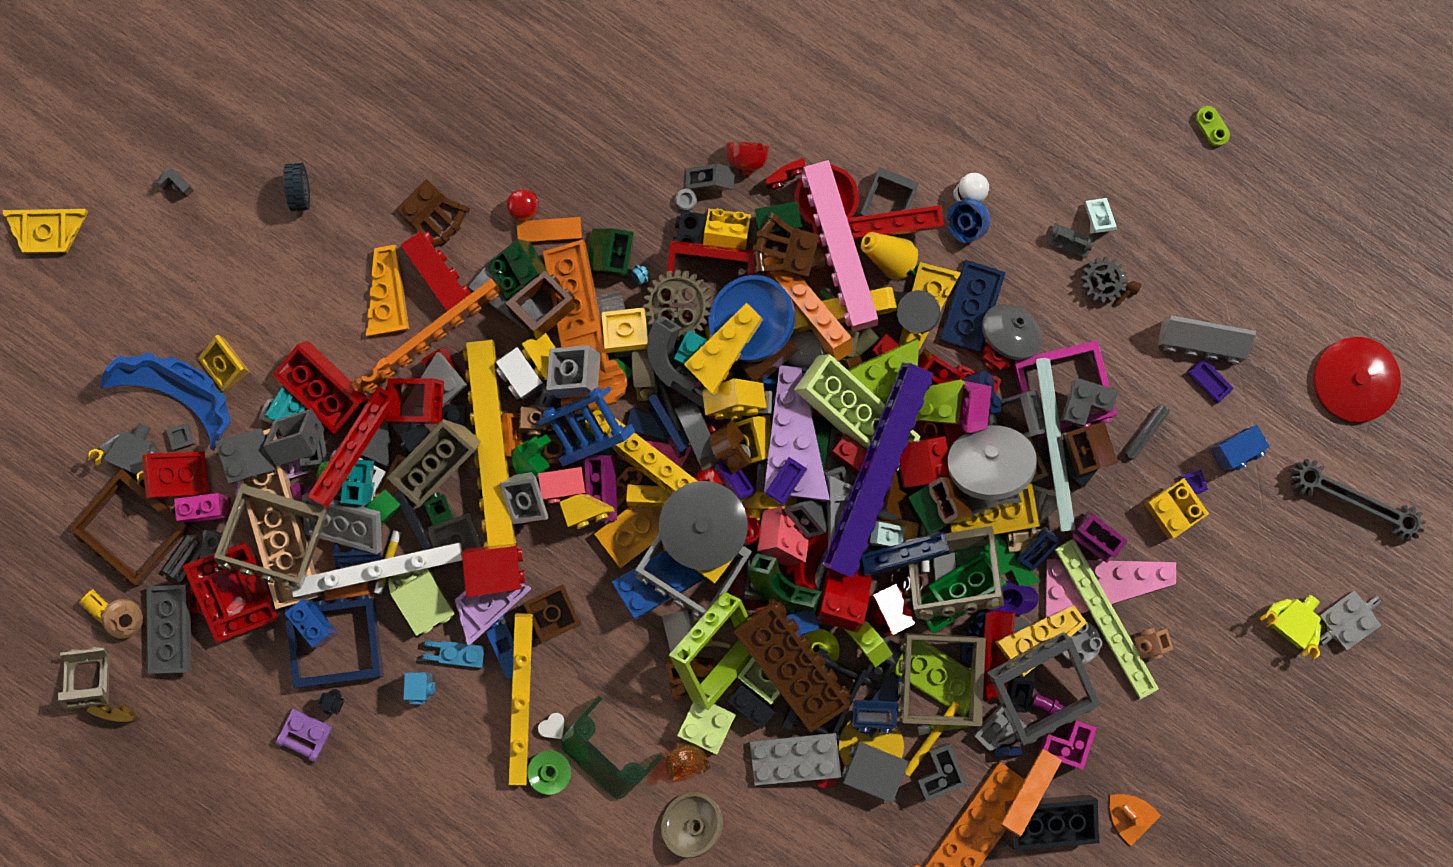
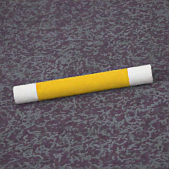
(389, 554)

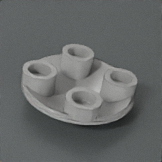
(1087, 642)

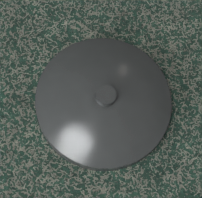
(703, 525)

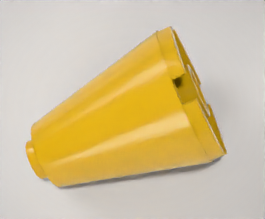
(890, 254)

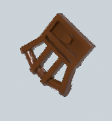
(424, 203)
(799, 251)

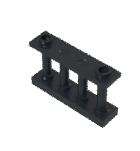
(860, 678)

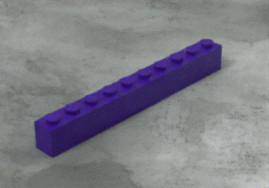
(878, 469)

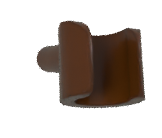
(1133, 287)

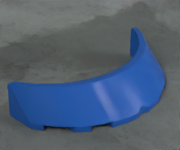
(177, 380)

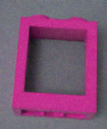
(202, 508)

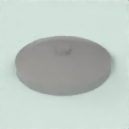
(992, 463)

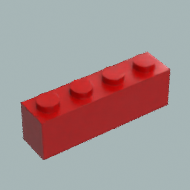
(434, 270)

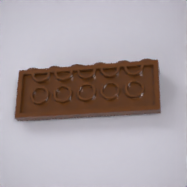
(793, 665)

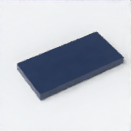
(973, 297)

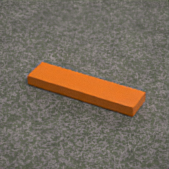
(1031, 792)

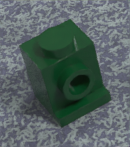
(435, 500)

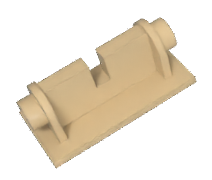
(1019, 539)

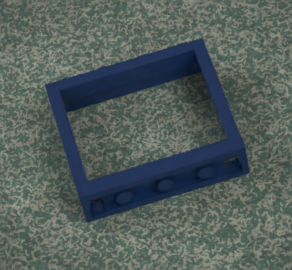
(339, 603)

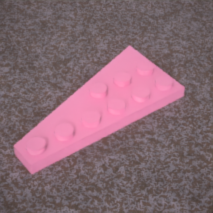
(1117, 578)

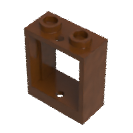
(539, 328)

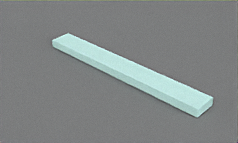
(1055, 444)

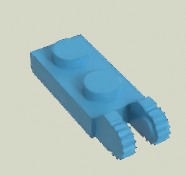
(456, 653)

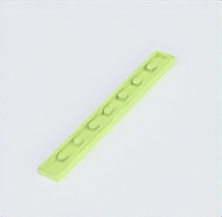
(1106, 618)

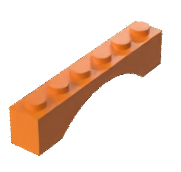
(825, 326)

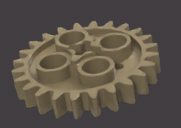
(678, 285)

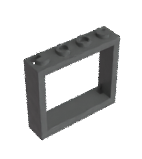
(1028, 661)

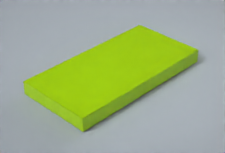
(939, 676)

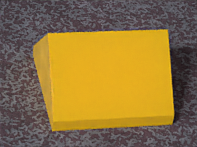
(223, 363)

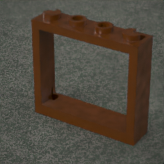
(99, 549)

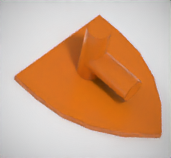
(1131, 816)

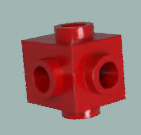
(992, 362)

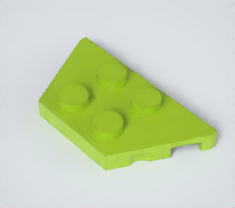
(881, 371)

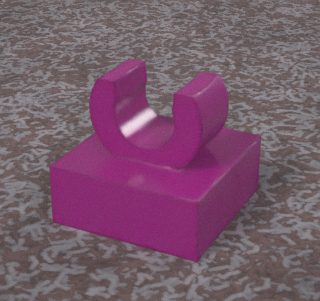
(298, 490)

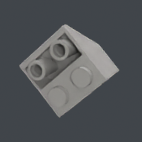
(677, 627)

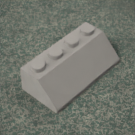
(1205, 338)

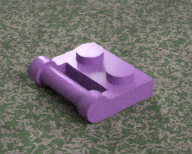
(307, 728)

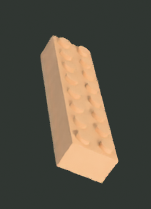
(278, 534)

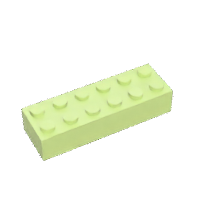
(843, 400)

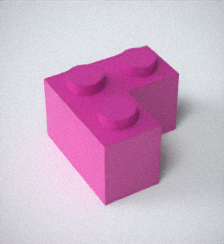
(1074, 748)

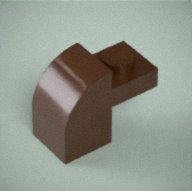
(726, 445)
(677, 687)

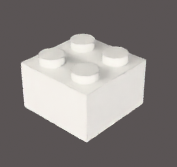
(520, 375)

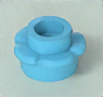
(640, 274)

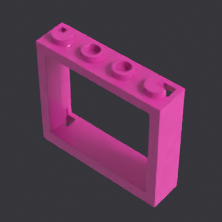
(1019, 365)

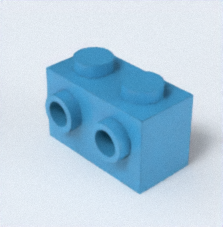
(418, 687)

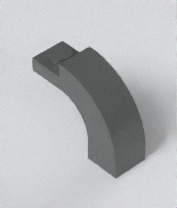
(662, 353)
(696, 433)

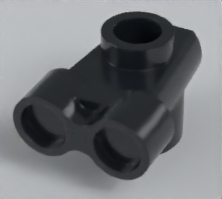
(331, 702)

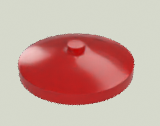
(1357, 379)

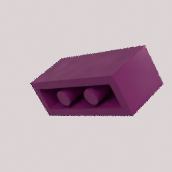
(601, 481)

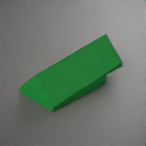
(967, 581)

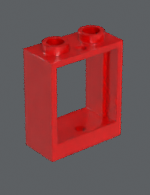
(432, 401)

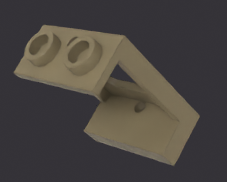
(88, 697)

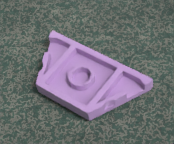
(482, 611)

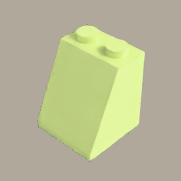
(420, 599)

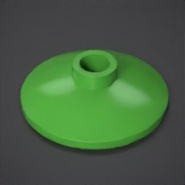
(549, 784)

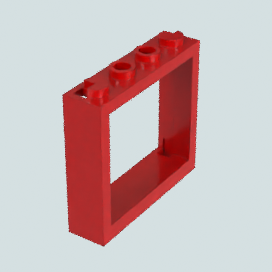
(707, 251)

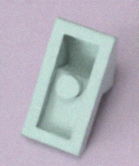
(1100, 216)
(887, 535)

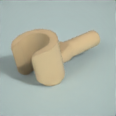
(717, 643)

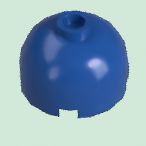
(968, 220)

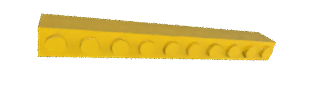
(491, 449)

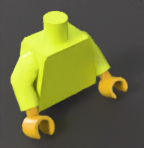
(1297, 623)

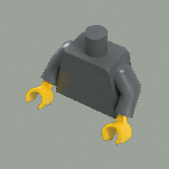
(126, 450)

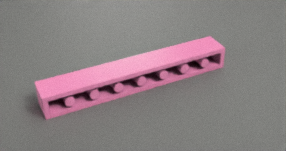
(840, 245)

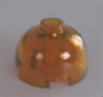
(685, 761)

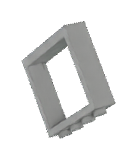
(679, 599)

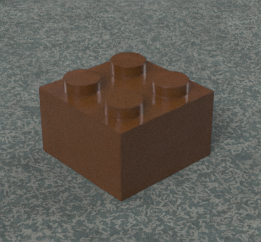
(552, 613)

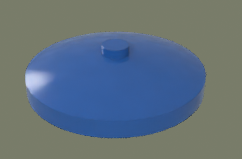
(769, 302)

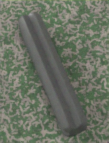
(1147, 432)

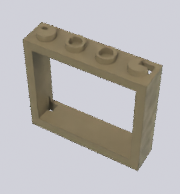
(277, 502)
(957, 541)
(977, 680)

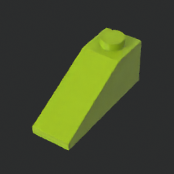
(871, 644)

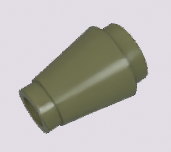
(866, 340)

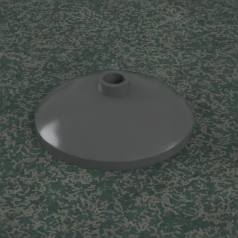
(1012, 332)

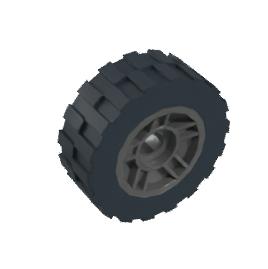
(296, 187)

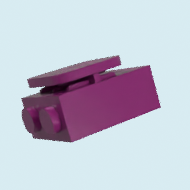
(1098, 537)

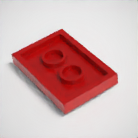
(175, 474)

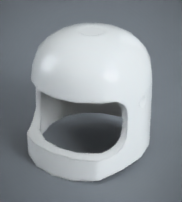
(972, 187)

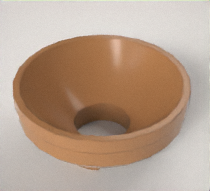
(114, 611)

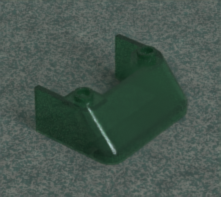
(591, 760)

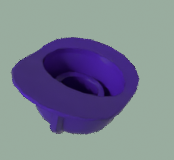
(1018, 598)

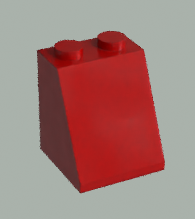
(492, 569)

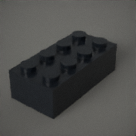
(1059, 823)

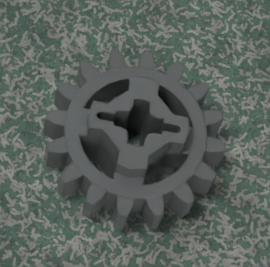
(1096, 275)

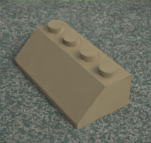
(433, 461)

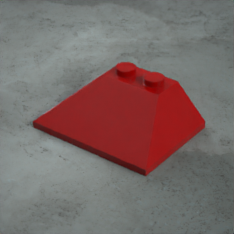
(228, 598)

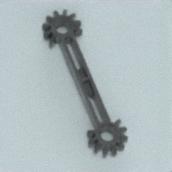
(1357, 500)

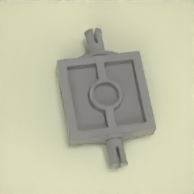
(1349, 620)

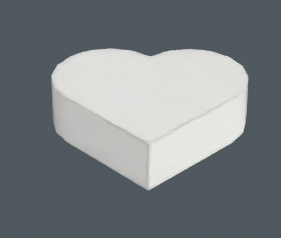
(553, 726)

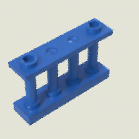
(587, 446)

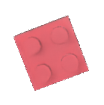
(561, 484)
(782, 538)

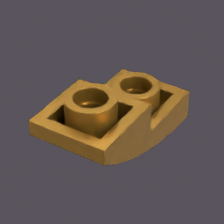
(119, 713)

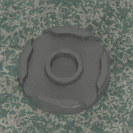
(918, 311)

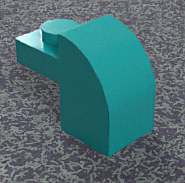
(359, 486)

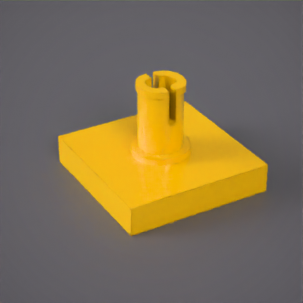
(624, 330)

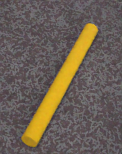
(930, 741)

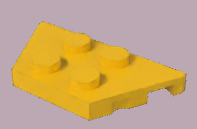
(45, 229)

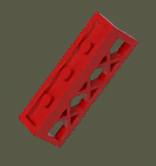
(997, 626)

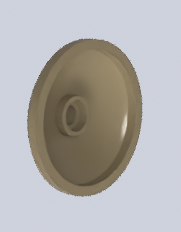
(681, 821)

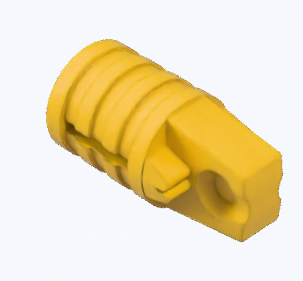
(94, 604)

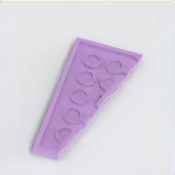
(795, 438)

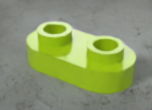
(1210, 127)

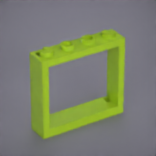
(695, 640)

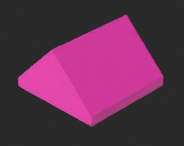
(975, 407)

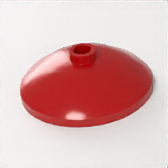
(847, 189)

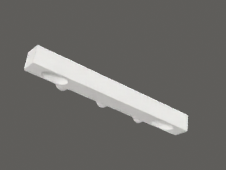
(379, 569)

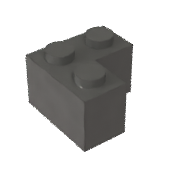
(1084, 396)
(947, 774)

